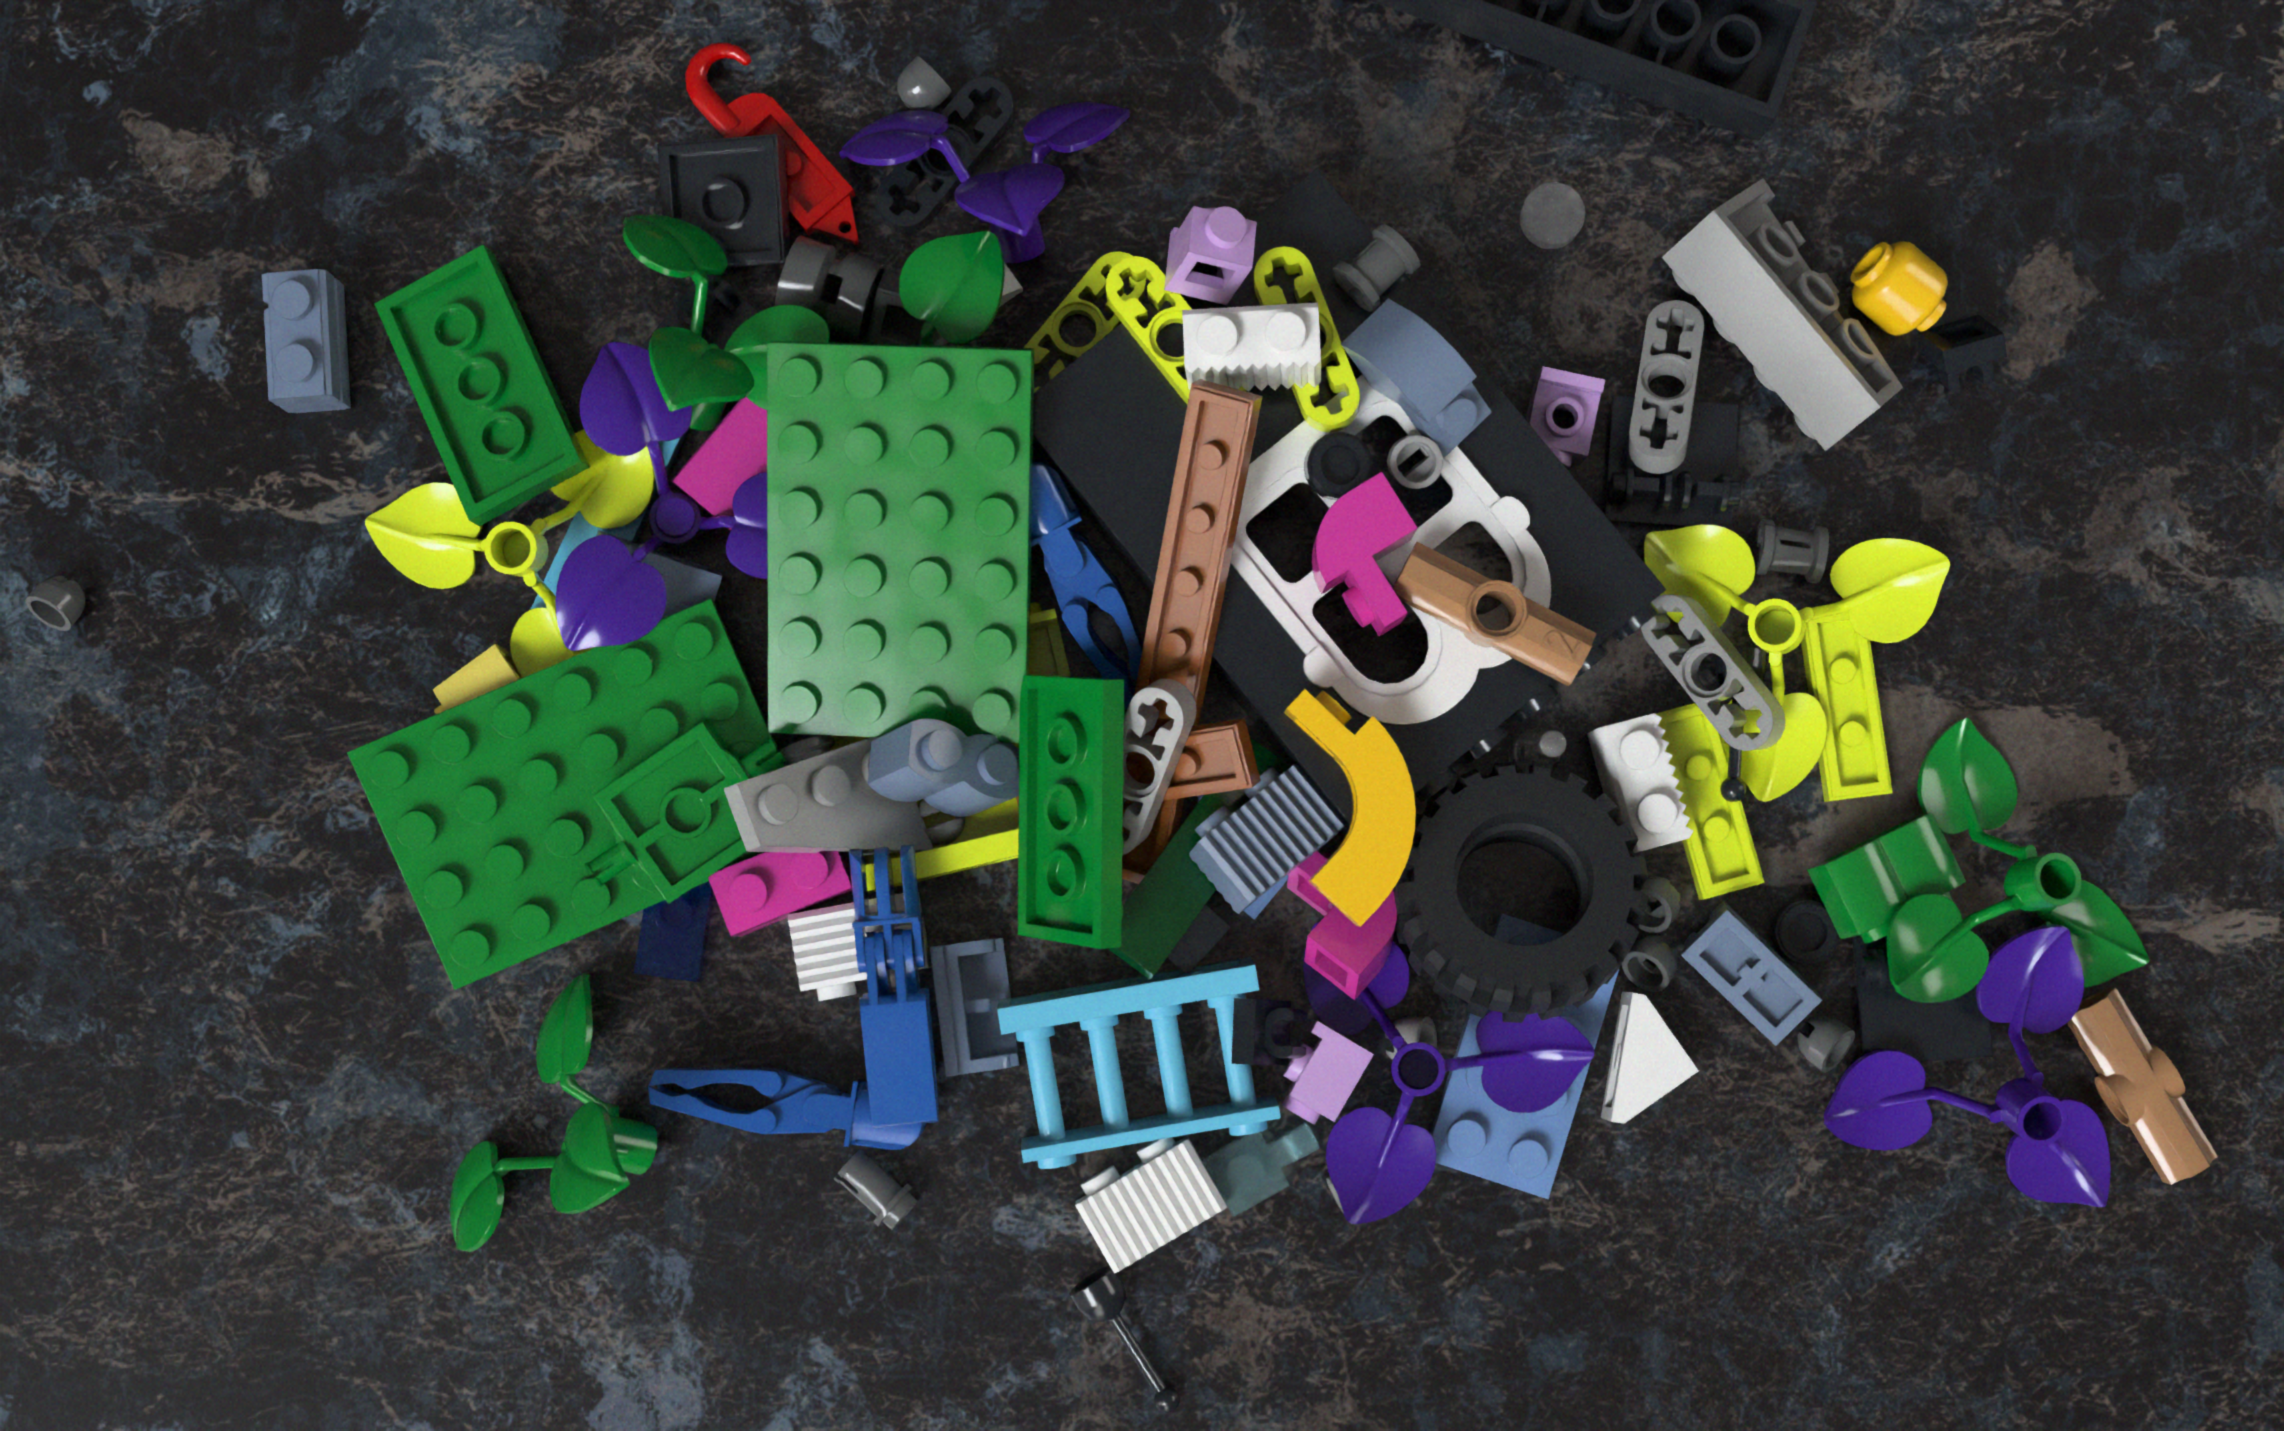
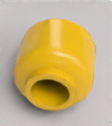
(1899, 288)

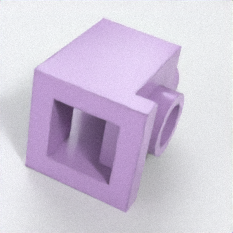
(1213, 238)
(1571, 393)
(1324, 1075)

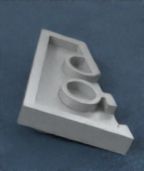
(824, 808)

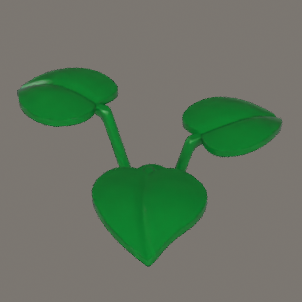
(945, 282)
(681, 360)
(1929, 943)
(596, 1141)

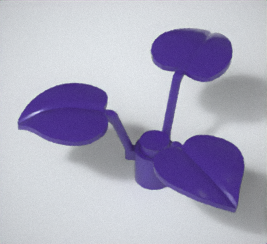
(1002, 199)
(602, 588)
(2057, 1142)
(1386, 1163)

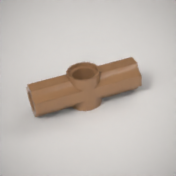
(1532, 632)
(2141, 1086)

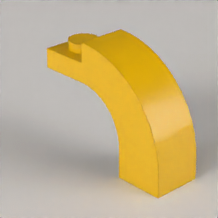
(1384, 809)

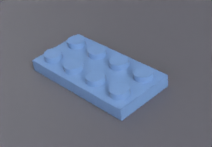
(1504, 1144)

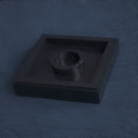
(732, 193)

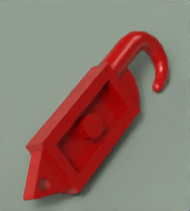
(816, 191)

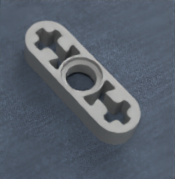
(1675, 409)
(1728, 718)
(1162, 750)

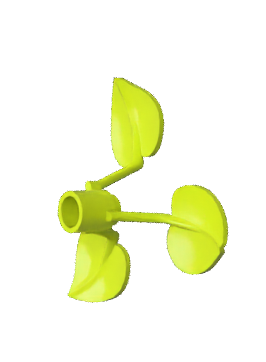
(435, 543)
(1883, 584)

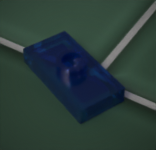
(676, 936)

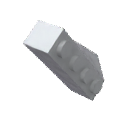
(1782, 315)

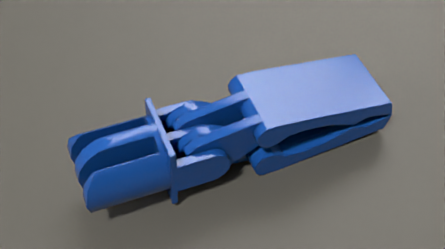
(1081, 576)
(897, 1022)
(799, 1105)

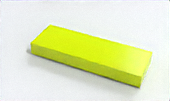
(1844, 682)
(1721, 842)

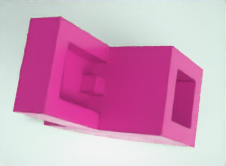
(1349, 542)
(1336, 946)

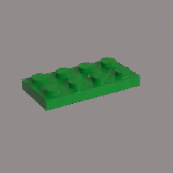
(481, 385)
(1071, 809)

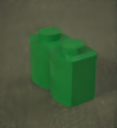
(1878, 875)

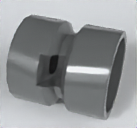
(810, 279)

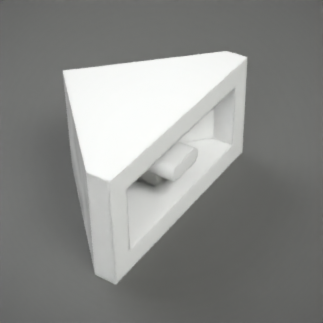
(1643, 1060)

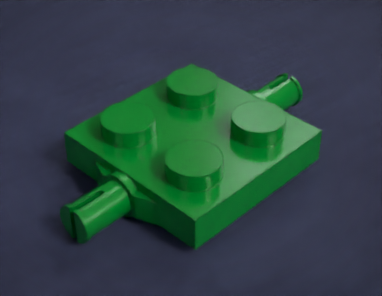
(675, 813)

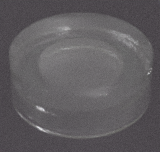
(1552, 215)

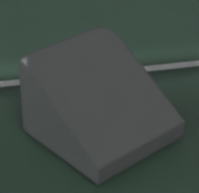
(889, 319)

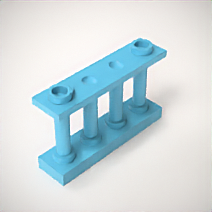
(1097, 1011)

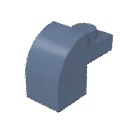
(1419, 372)

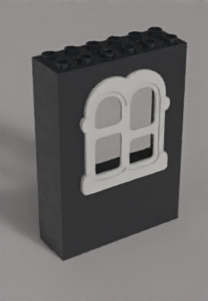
(1116, 442)

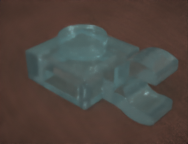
(1252, 1168)

